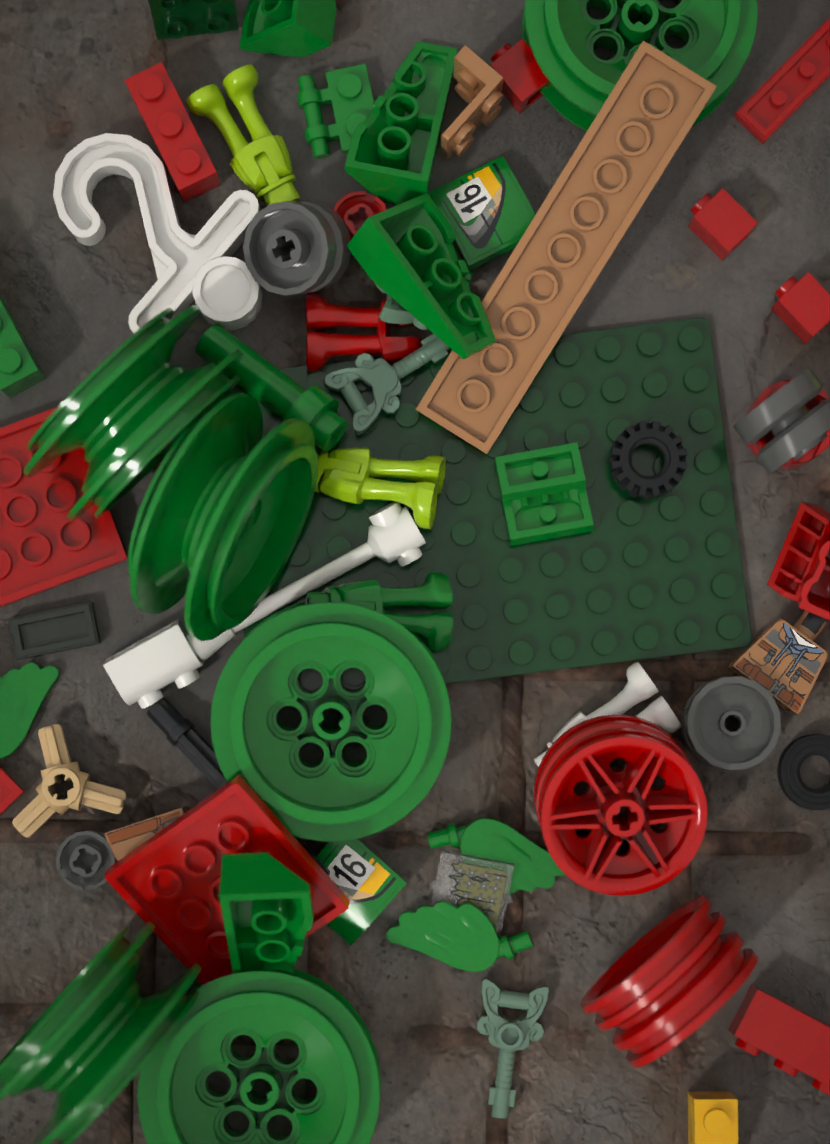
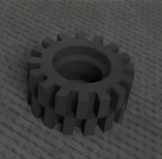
(666, 442)

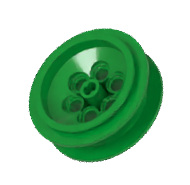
(564, 40)
(131, 411)
(222, 516)
(333, 796)
(267, 1006)
(95, 1037)

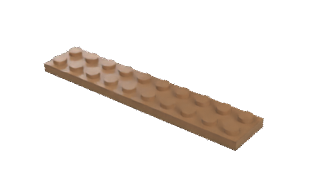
(569, 243)

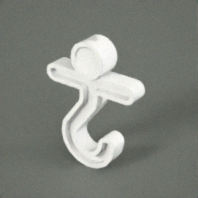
(185, 264)

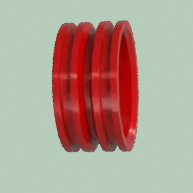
(586, 755)
(669, 982)

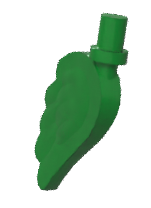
(20, 701)
(499, 841)
(456, 935)

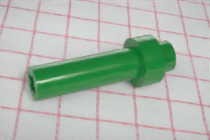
(275, 388)

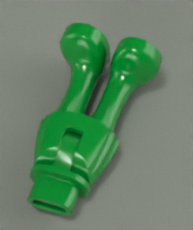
(433, 593)

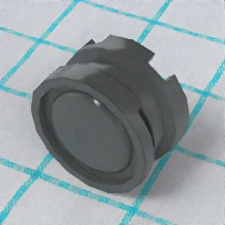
(84, 860)

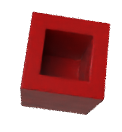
(520, 74)
(721, 223)
(803, 306)

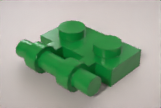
(351, 103)

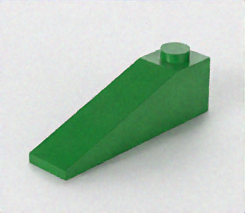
(288, 26)
(400, 138)
(415, 263)
(263, 912)

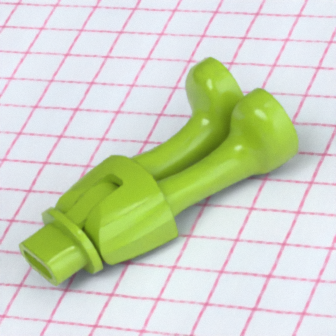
(265, 161)
(351, 472)

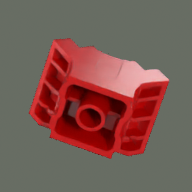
(804, 561)

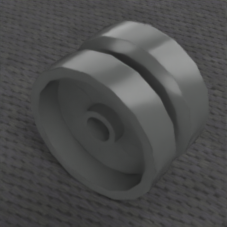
(296, 247)
(789, 420)
(733, 698)

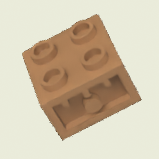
(482, 89)

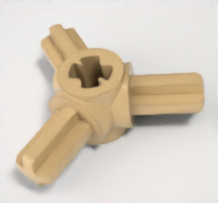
(83, 791)

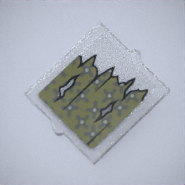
(474, 880)

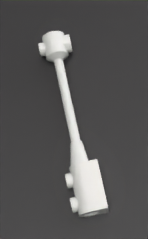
(175, 655)

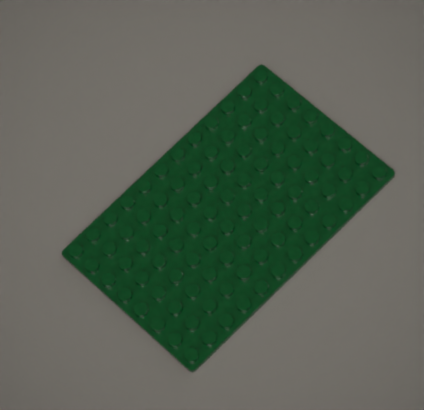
(636, 588)

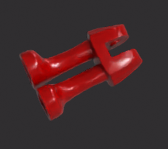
(322, 346)

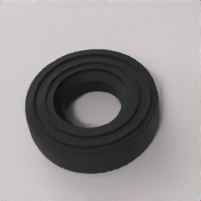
(789, 771)

